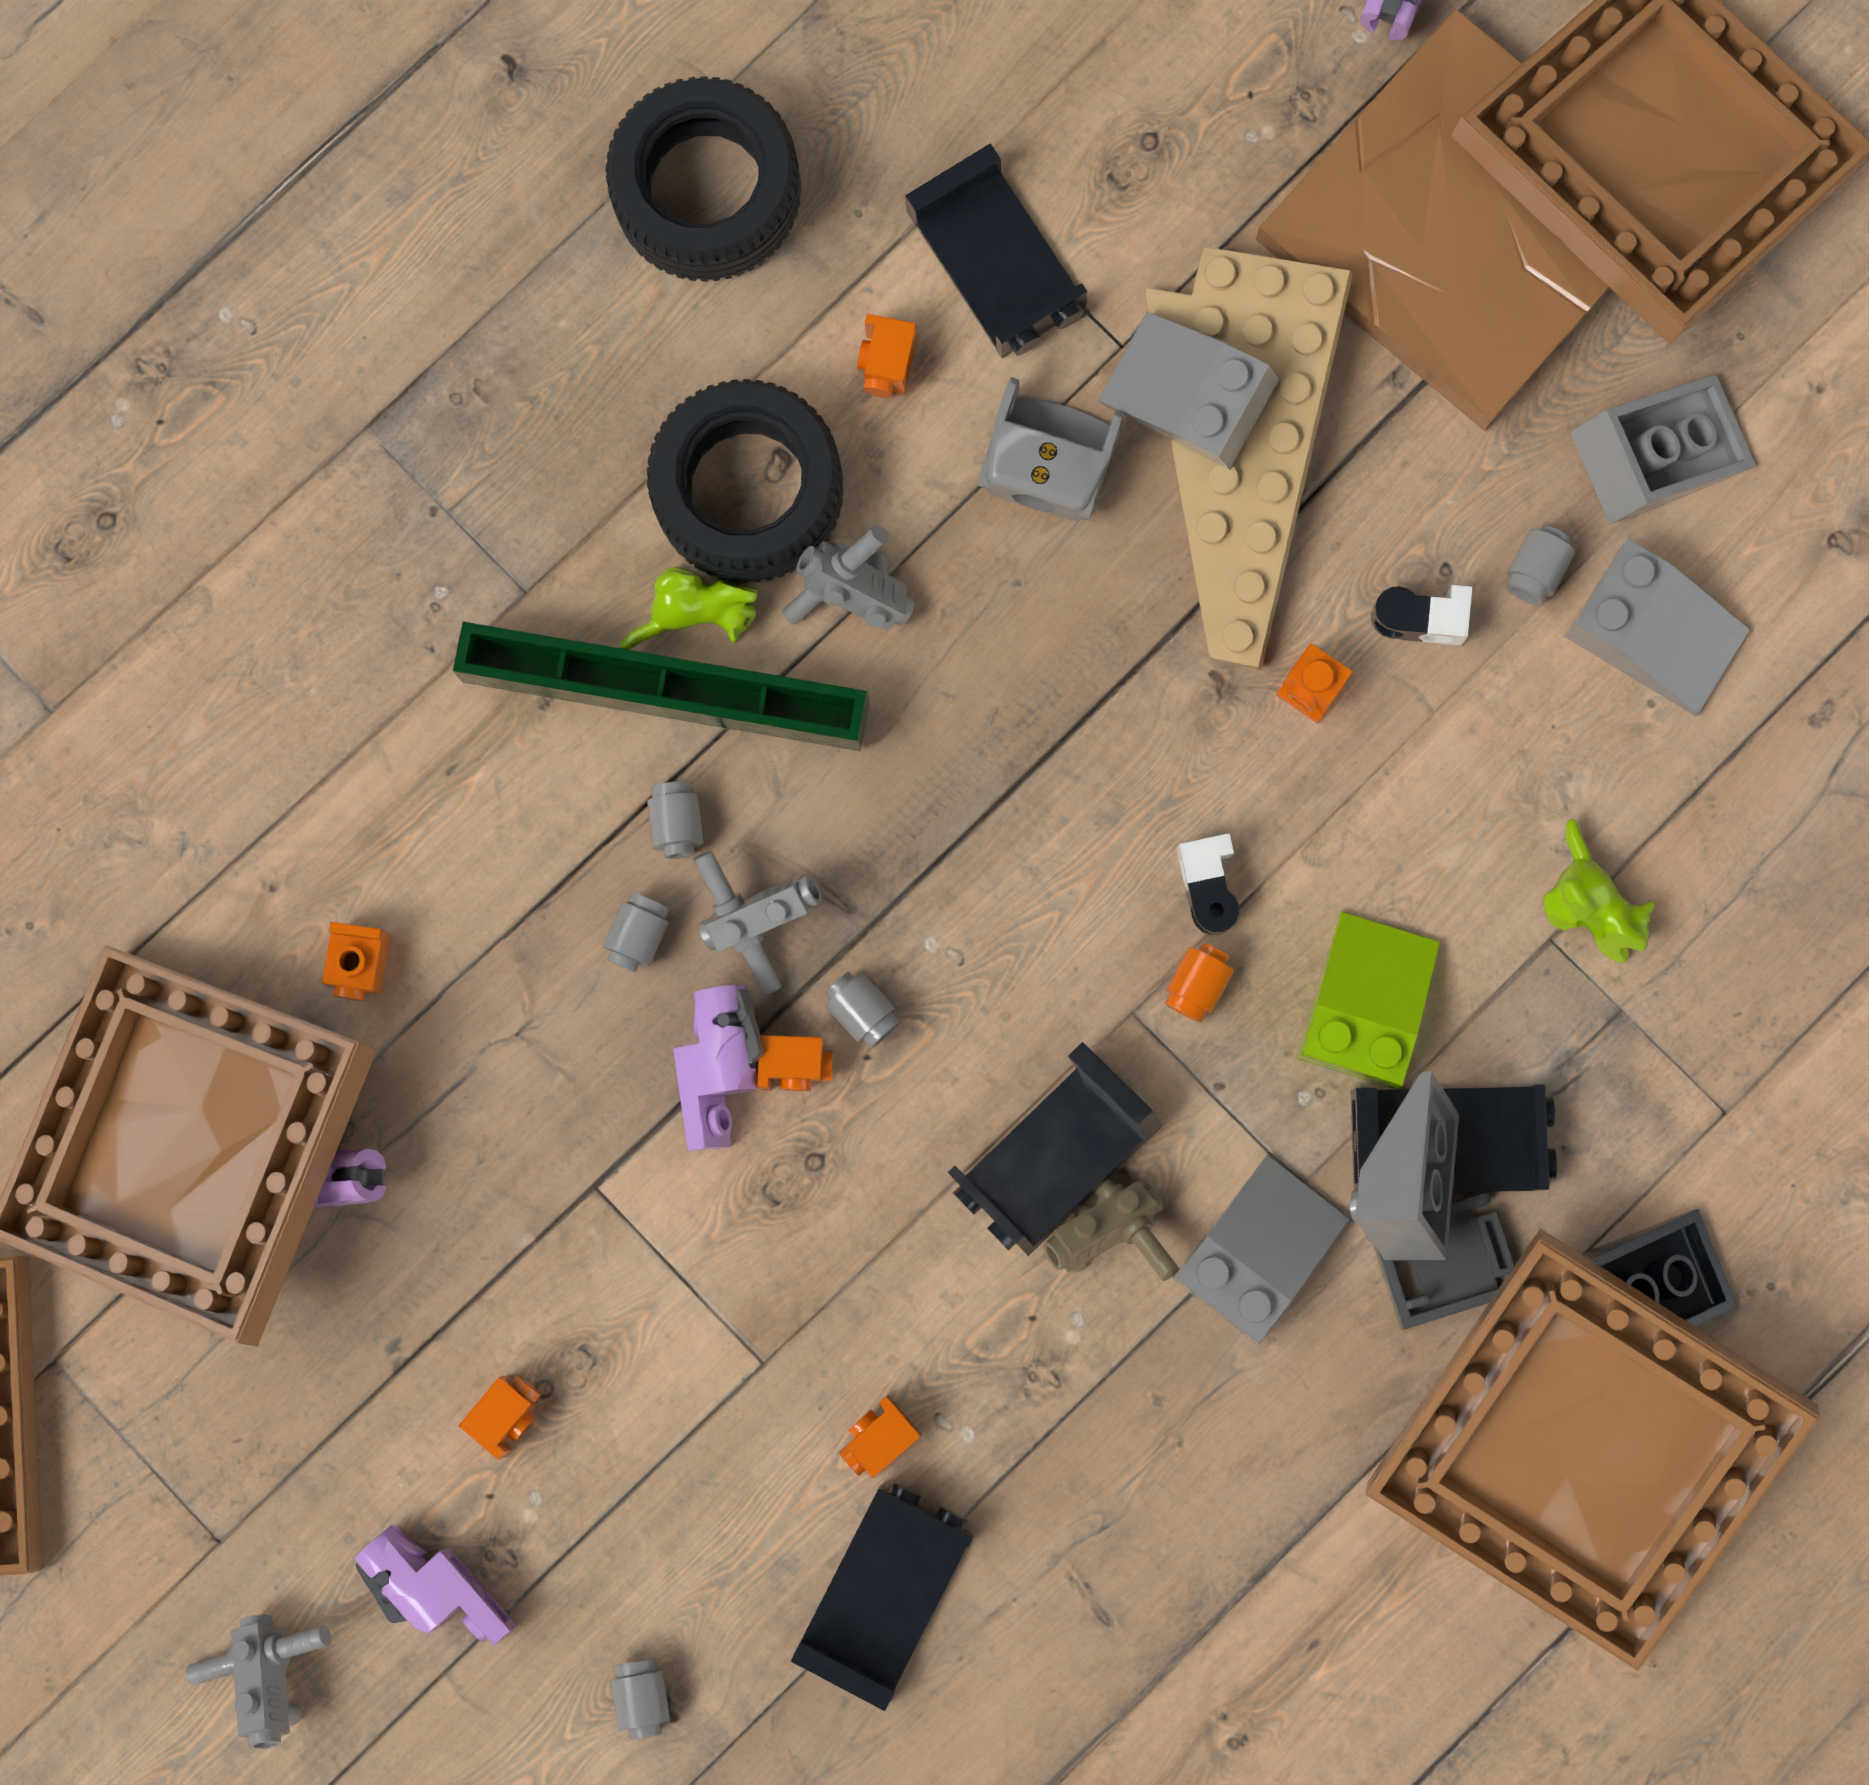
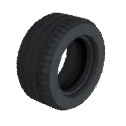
(679, 114)
(721, 414)

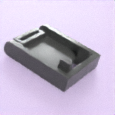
(1462, 1281)

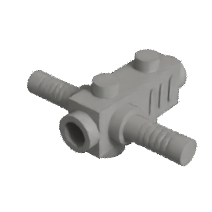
(844, 579)
(741, 921)
(259, 1665)

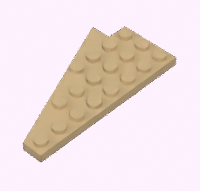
(1247, 515)

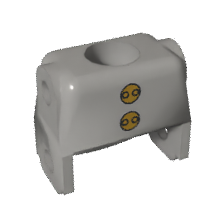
(1048, 455)

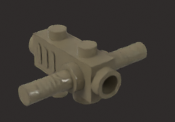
(1117, 1218)

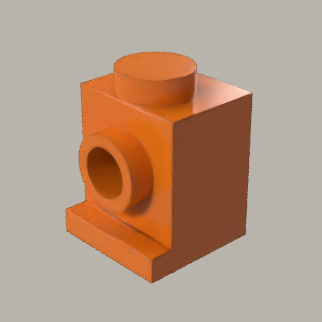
(887, 356)
(1314, 683)
(372, 949)
(794, 1062)
(502, 1414)
(879, 1439)

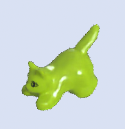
(688, 601)
(1590, 900)

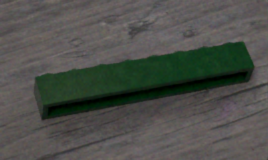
(661, 686)

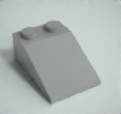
(1190, 388)
(1662, 448)
(1658, 627)
(1410, 1177)
(1261, 1249)

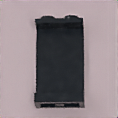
(995, 253)
(1498, 1136)
(1058, 1154)
(883, 1595)

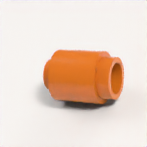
(1199, 982)

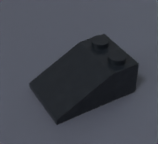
(1671, 1266)

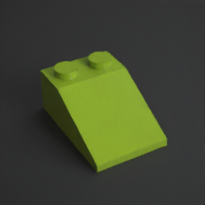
(1369, 1001)

